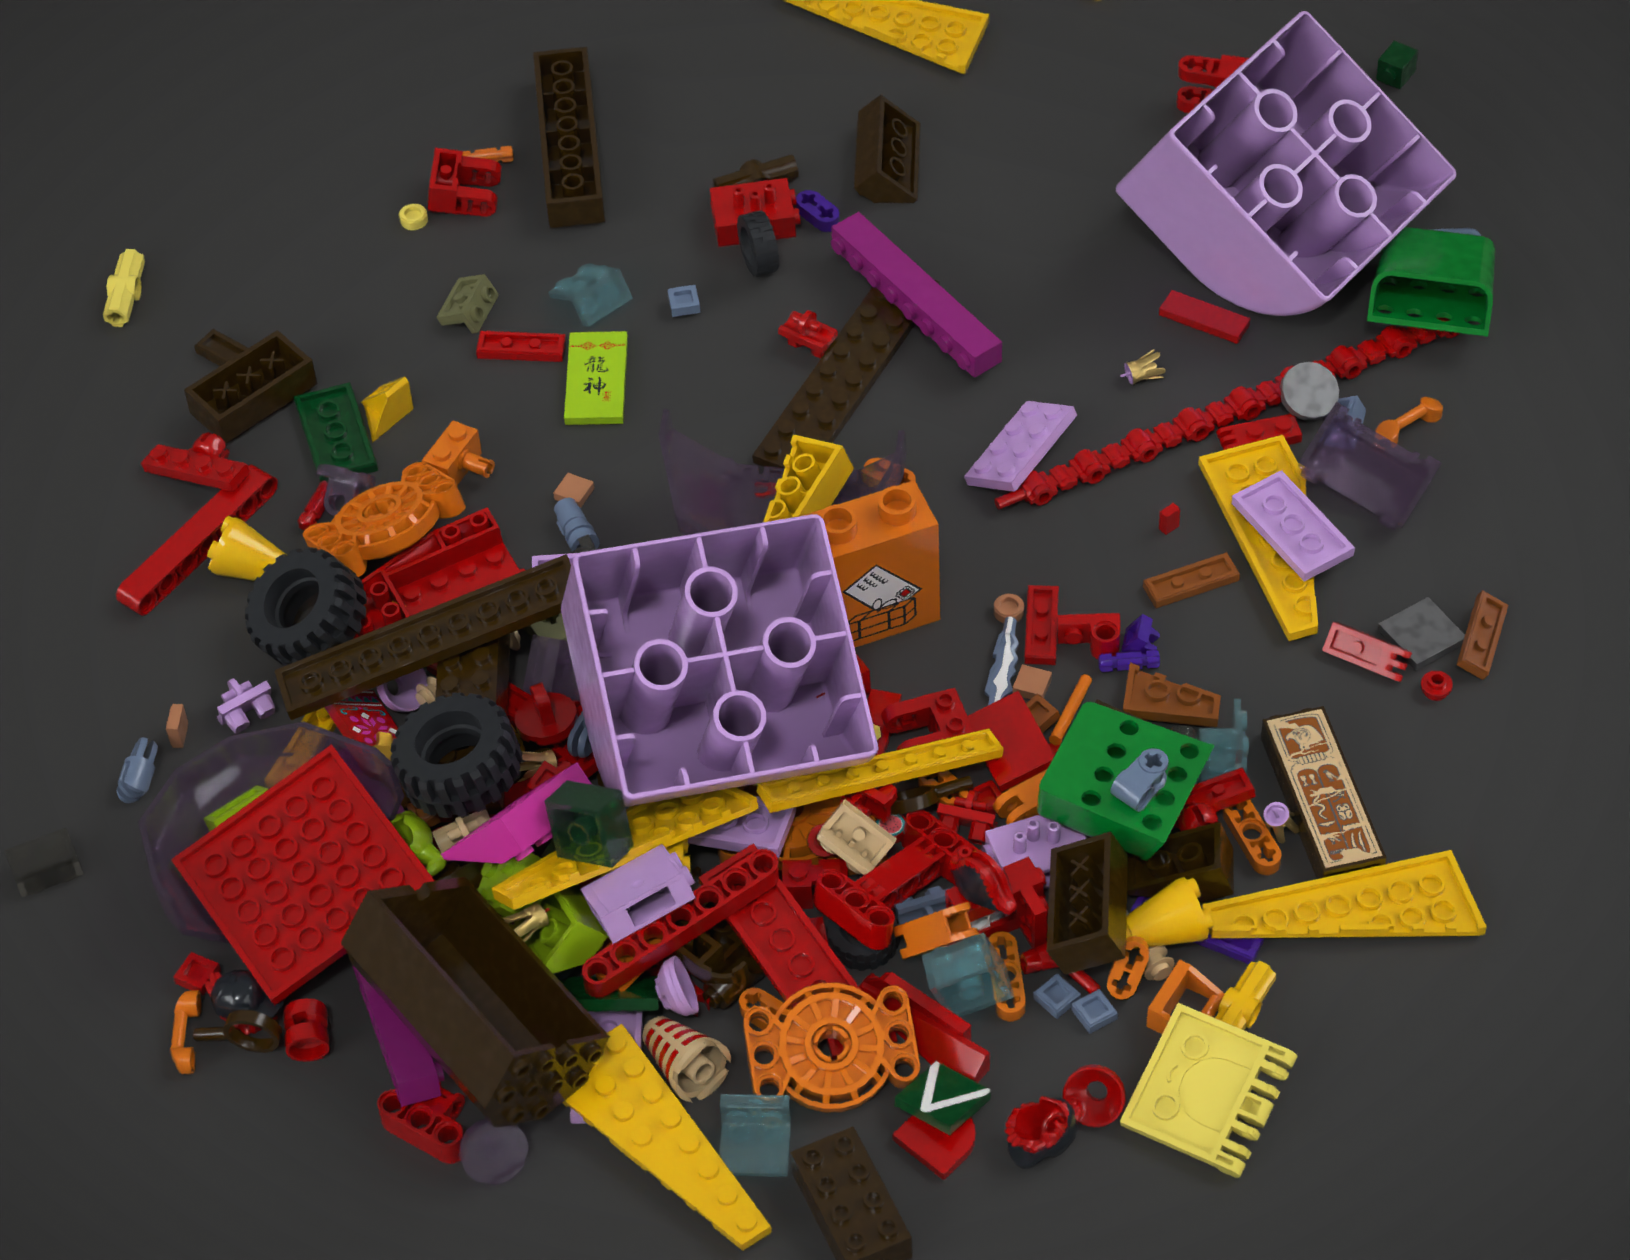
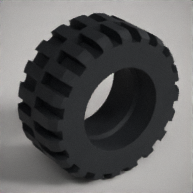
(283, 591)
(469, 781)

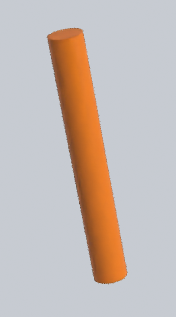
(1070, 709)

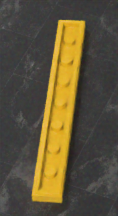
(881, 770)

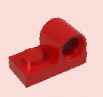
(1098, 629)

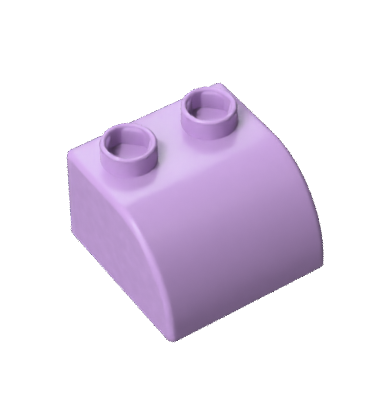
(1286, 176)
(710, 660)

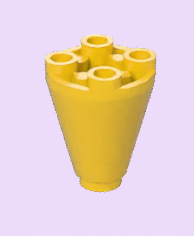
(241, 551)
(1171, 916)

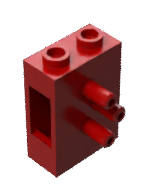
(740, 199)

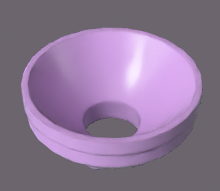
(405, 698)
(676, 988)

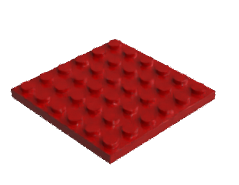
(296, 869)

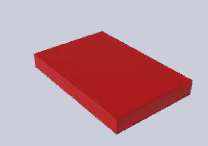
(1024, 744)

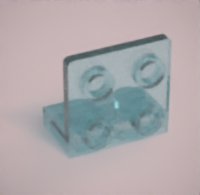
(593, 292)
(1230, 745)
(755, 1134)

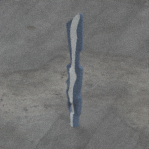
(1003, 669)

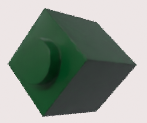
(1397, 64)

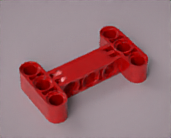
(867, 904)

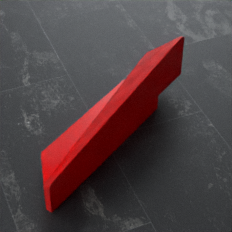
(937, 1031)

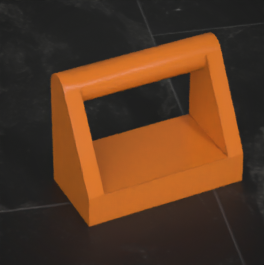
(1181, 978)

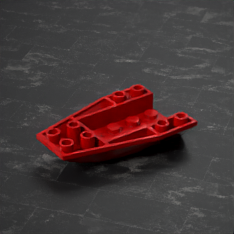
(437, 569)

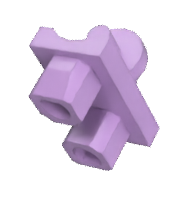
(242, 699)

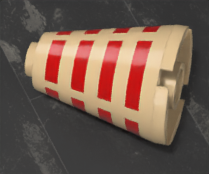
(686, 1057)

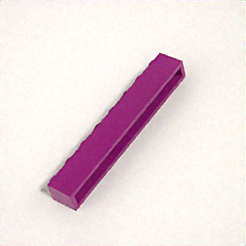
(916, 295)

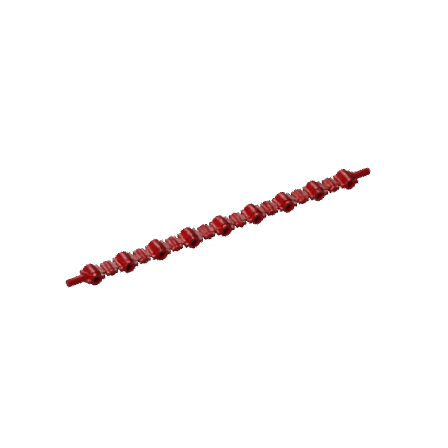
(1196, 424)

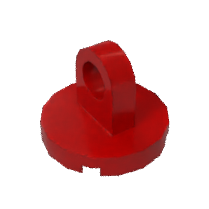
(545, 716)

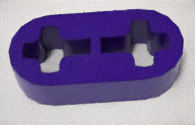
(814, 213)

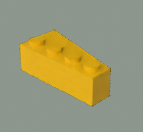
(810, 479)

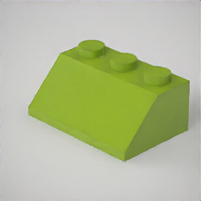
(571, 932)

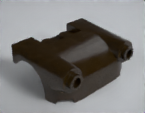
(718, 960)

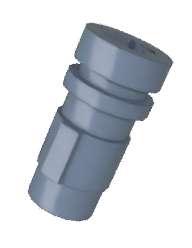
(573, 523)

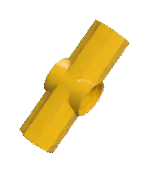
(1243, 1002)

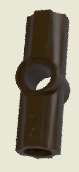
(756, 171)

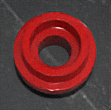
(1436, 691)

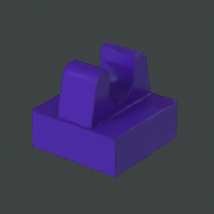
(1139, 635)

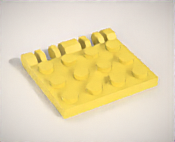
(1201, 1087)

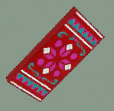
(362, 717)

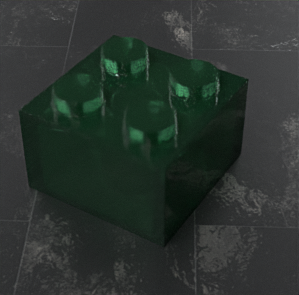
(589, 823)

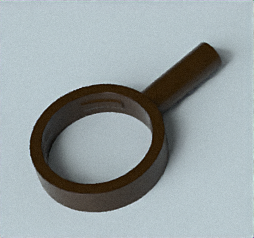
(924, 796)
(243, 1041)

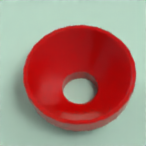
(1097, 1111)

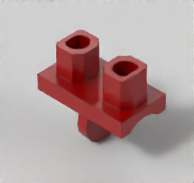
(807, 331)
(874, 801)
(968, 816)

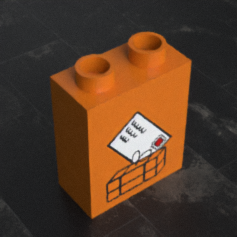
(886, 561)

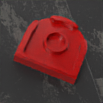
(935, 1148)

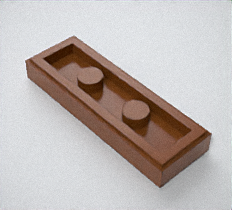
(1191, 580)
(1482, 635)

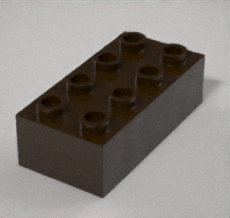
(251, 386)
(1087, 903)
(850, 1199)

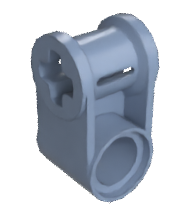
(1141, 779)

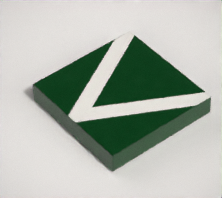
(943, 1098)

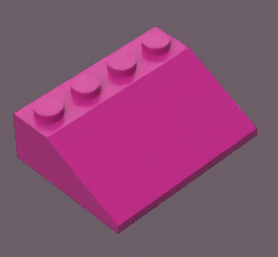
(514, 827)

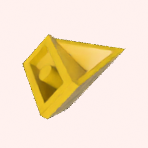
(387, 406)

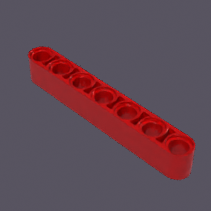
(191, 543)
(675, 936)

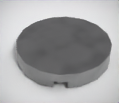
(1309, 391)

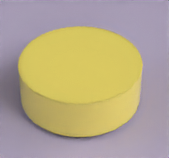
(413, 216)

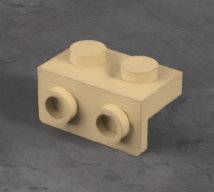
(855, 838)

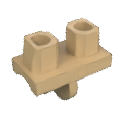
(454, 832)

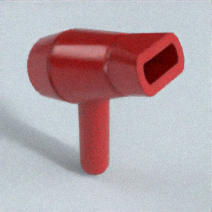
(1038, 959)

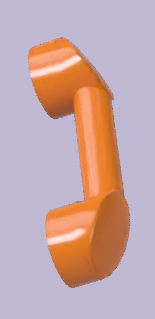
(1428, 410)
(187, 1006)

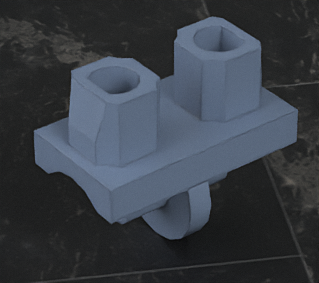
(916, 908)

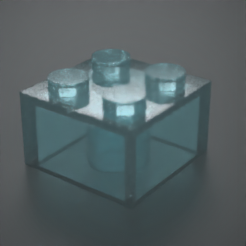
(967, 975)

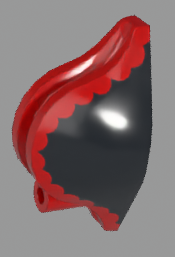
(982, 880)

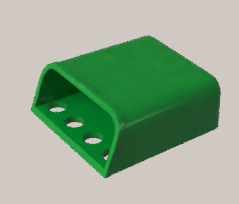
(1437, 263)
(1090, 759)

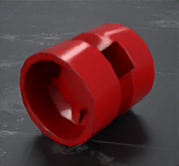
(306, 1030)

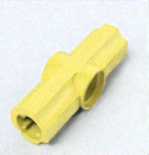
(124, 288)

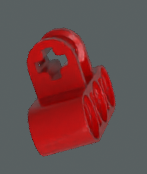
(436, 1113)

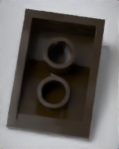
(1193, 853)

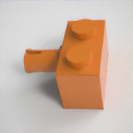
(459, 452)

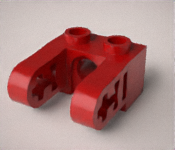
(1191, 71)
(450, 171)
(938, 711)

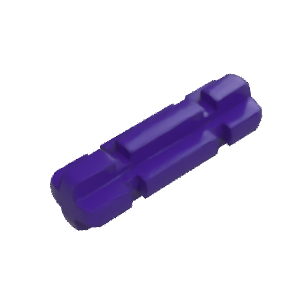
(1122, 660)

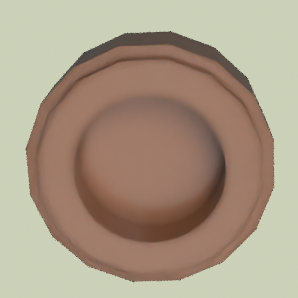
(1008, 606)

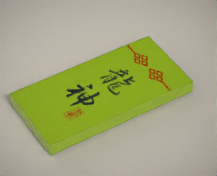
(596, 378)

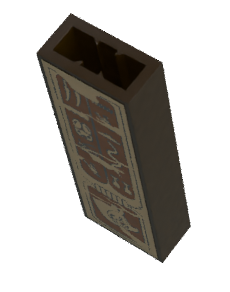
(1321, 792)

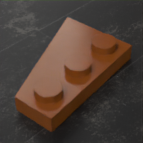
(1161, 700)

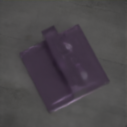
(551, 665)

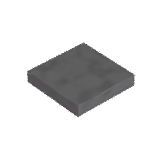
(1422, 631)

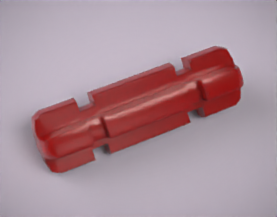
(314, 507)

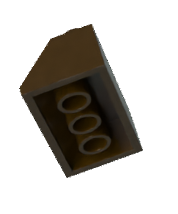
(887, 153)

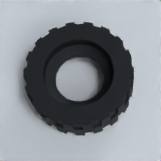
(758, 243)
(859, 956)

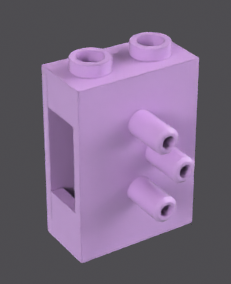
(1029, 838)
(639, 892)

